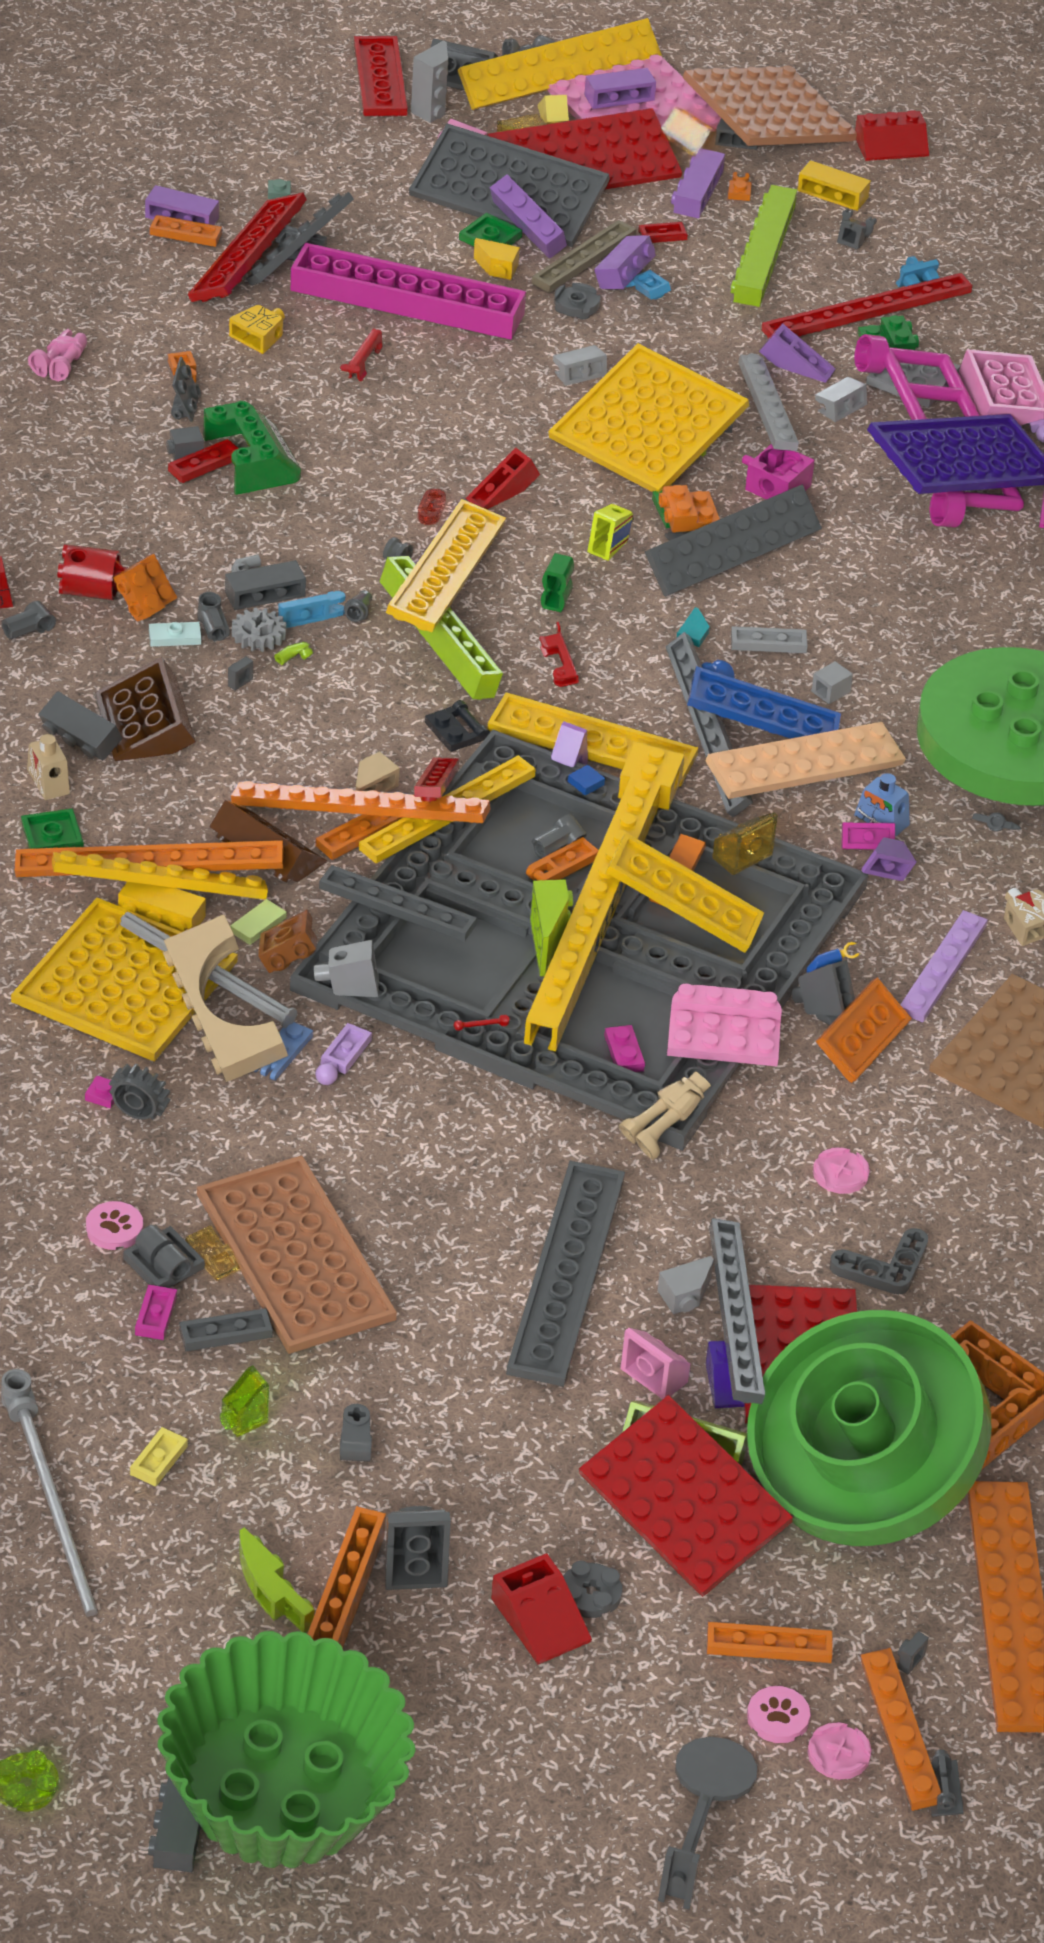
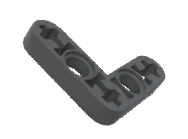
(886, 1272)

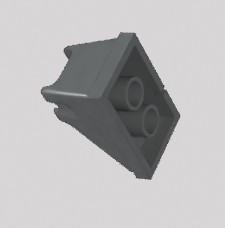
(417, 1548)

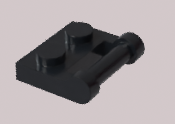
(451, 731)

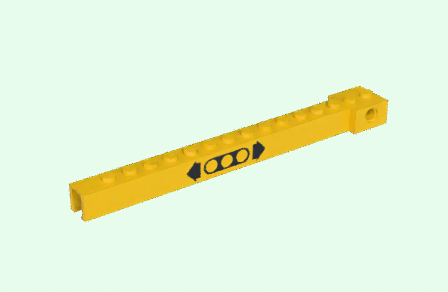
(645, 785)

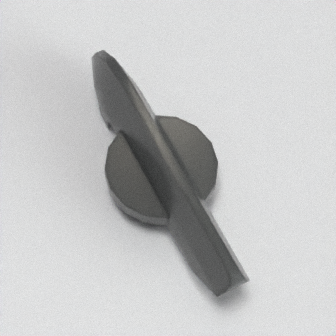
(996, 821)

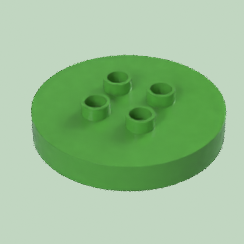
(986, 723)
(870, 1427)

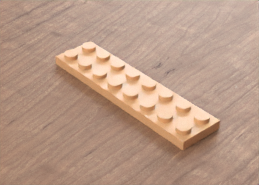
(805, 760)

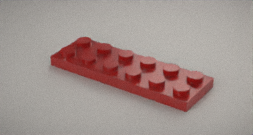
(380, 76)

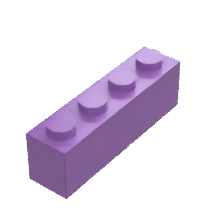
(698, 183)
(528, 216)

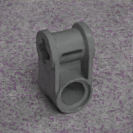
(355, 1434)

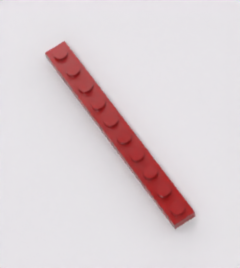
(871, 306)

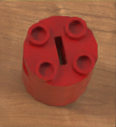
(89, 572)

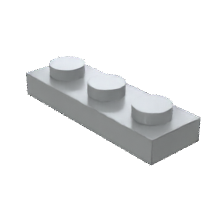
(768, 639)

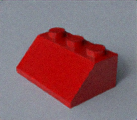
(892, 135)

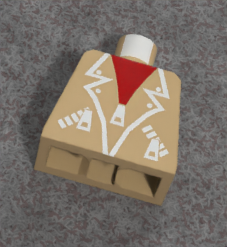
(46, 757)
(1025, 915)

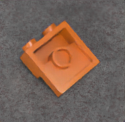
(687, 509)
(145, 588)

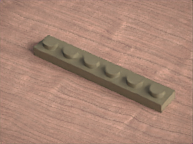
(582, 256)

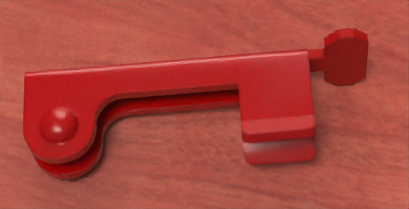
(357, 363)
(555, 644)

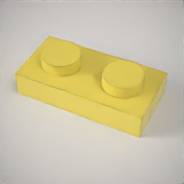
(158, 1456)

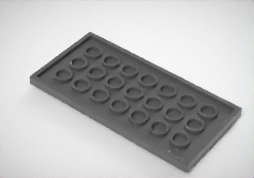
(469, 163)

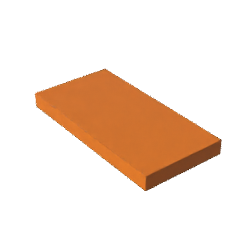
(863, 1030)

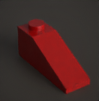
(505, 481)

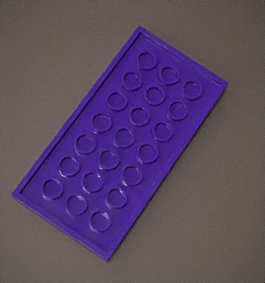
(961, 453)

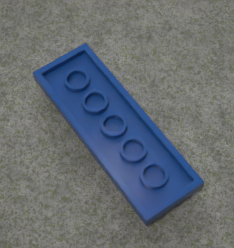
(758, 706)

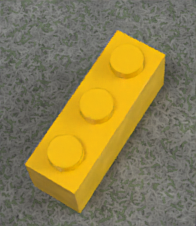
(833, 185)
(164, 904)

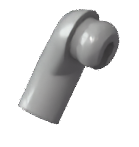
(246, 563)

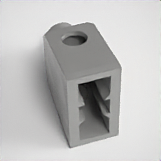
(351, 970)

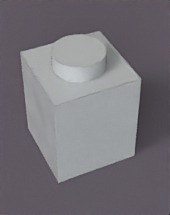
(832, 682)

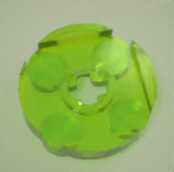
(42, 1787)

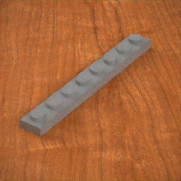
(768, 402)

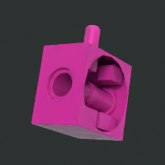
(777, 472)

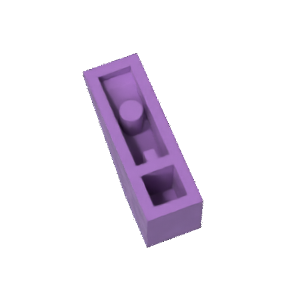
(793, 354)

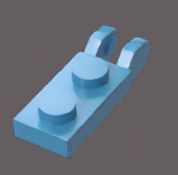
(312, 609)

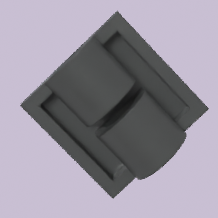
(163, 1257)

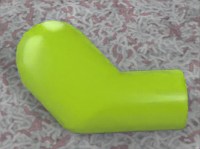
(292, 650)

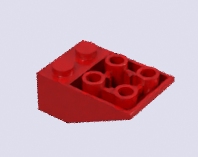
(540, 1608)

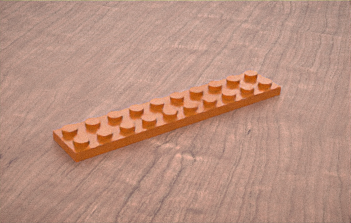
(1010, 1602)

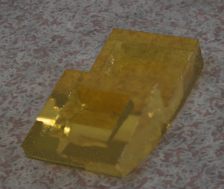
(218, 1257)

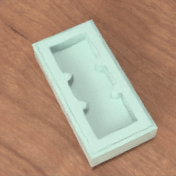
(175, 634)

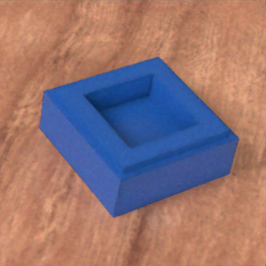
(586, 780)

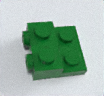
(895, 330)

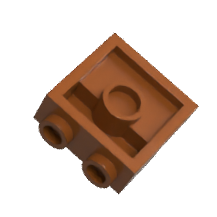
(287, 942)

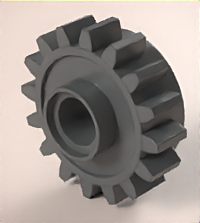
(139, 1092)

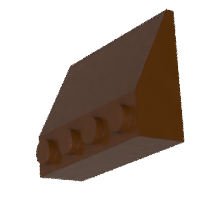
(147, 713)

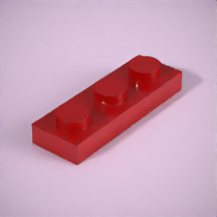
(202, 461)

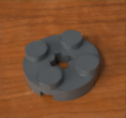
(577, 300)
(599, 1576)

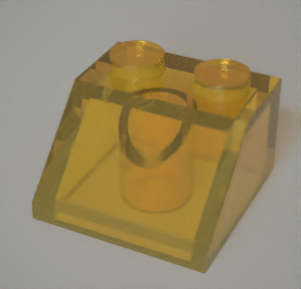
(687, 130)
(746, 843)

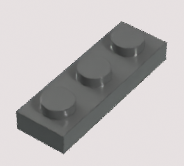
(225, 1329)

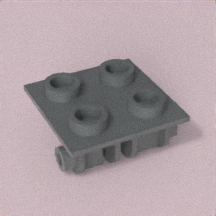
(186, 392)

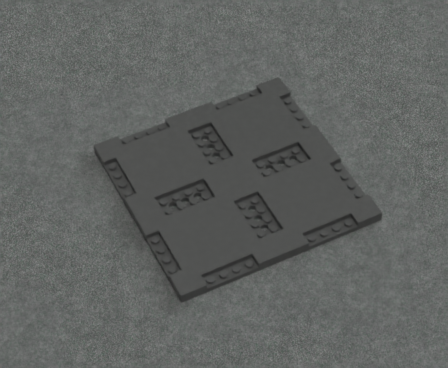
(437, 979)

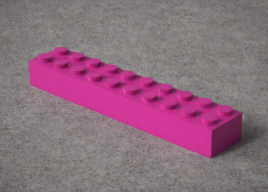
(408, 291)

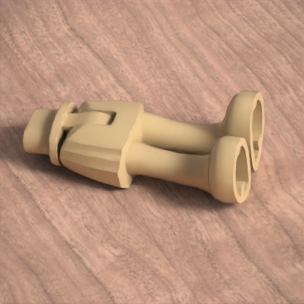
(678, 1100)

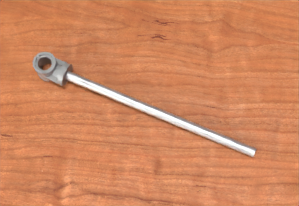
(22, 1407)

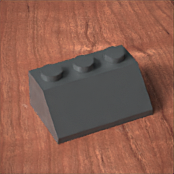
(460, 56)

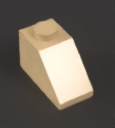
(377, 774)

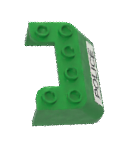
(266, 460)

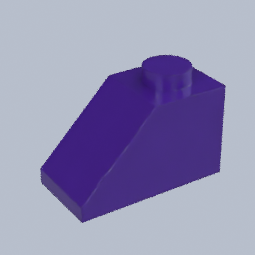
(719, 1376)

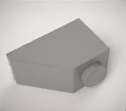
(685, 1284)

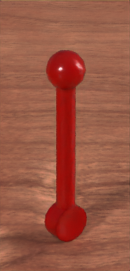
(503, 1020)

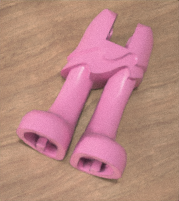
(58, 356)

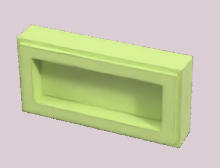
(257, 921)

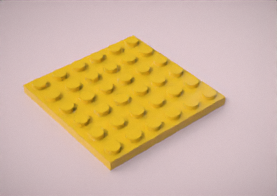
(648, 418)
(111, 983)

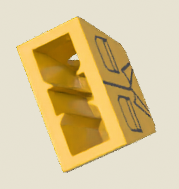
(257, 327)

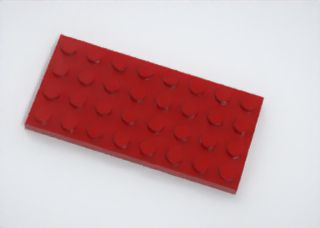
(619, 144)

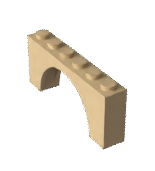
(235, 1047)

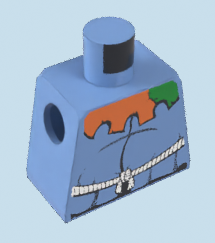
(884, 803)

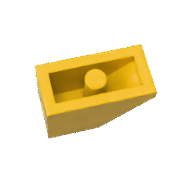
(496, 258)

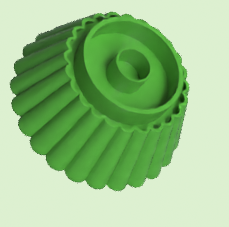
(284, 1746)

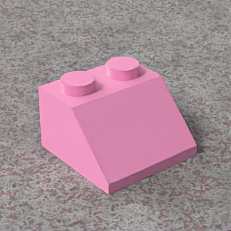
(653, 1363)

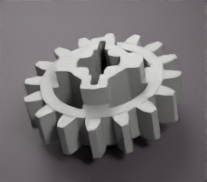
(258, 629)

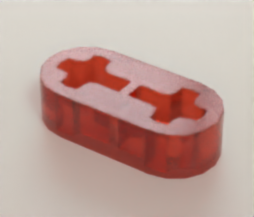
(436, 508)

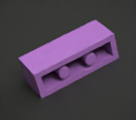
(620, 88)
(181, 205)
(625, 262)

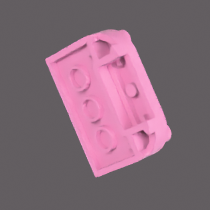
(725, 1025)

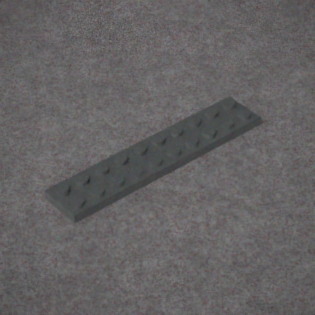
(565, 1274)

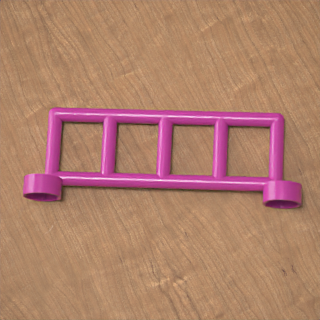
(873, 356)

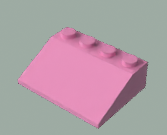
(1003, 384)

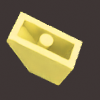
(554, 109)

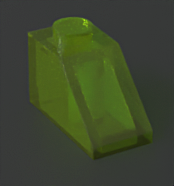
(246, 1403)

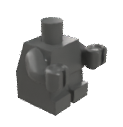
(853, 231)

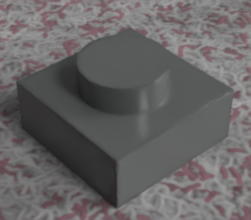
(240, 673)
(912, 1652)

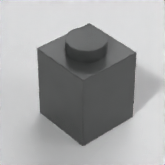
(184, 442)

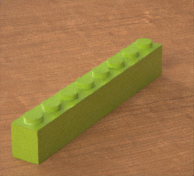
(764, 245)
(450, 640)

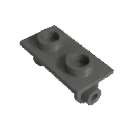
(947, 1776)

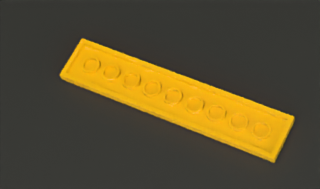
(538, 67)
(445, 566)

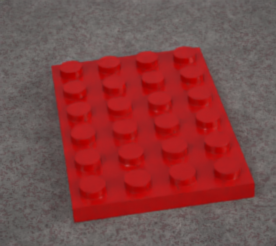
(790, 1311)
(685, 1495)

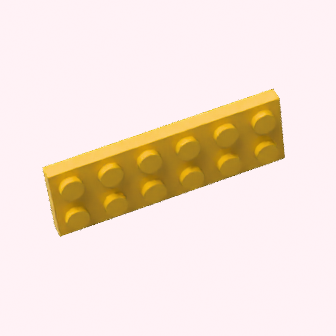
(685, 892)

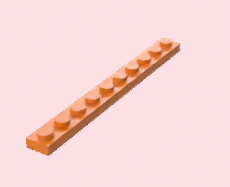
(359, 802)
(188, 856)

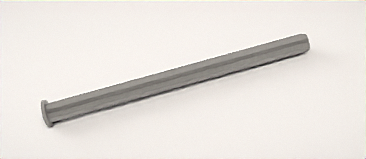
(219, 975)

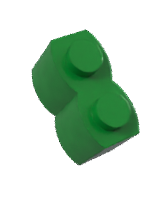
(557, 582)

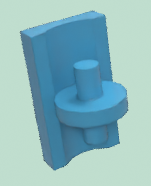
(917, 271)

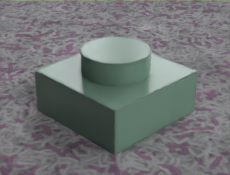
(278, 188)

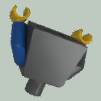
(827, 985)

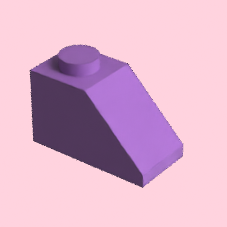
(890, 860)

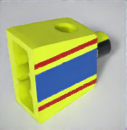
(611, 524)

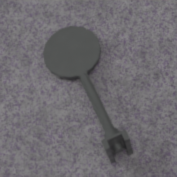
(715, 1772)

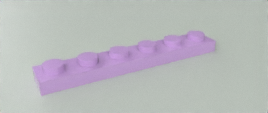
(943, 965)

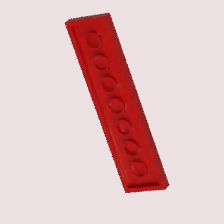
(247, 248)

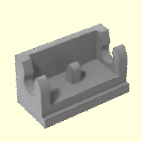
(581, 365)
(842, 398)

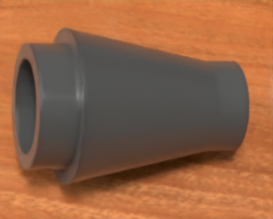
(357, 607)

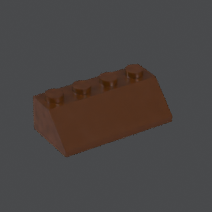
(241, 824)

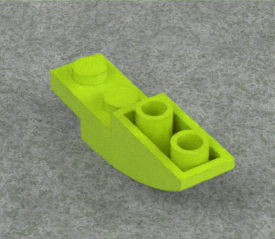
(265, 1579)

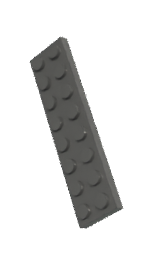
(733, 540)

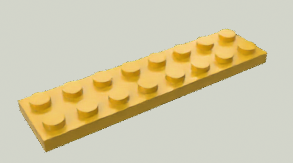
(606, 741)

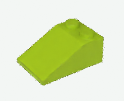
(549, 918)

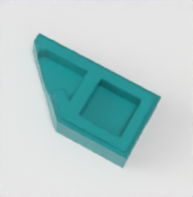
(695, 627)

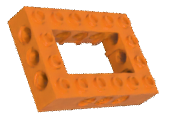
(1011, 1379)

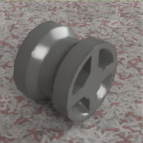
(395, 548)

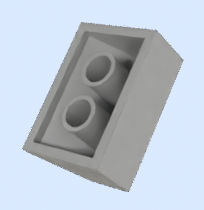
(430, 83)

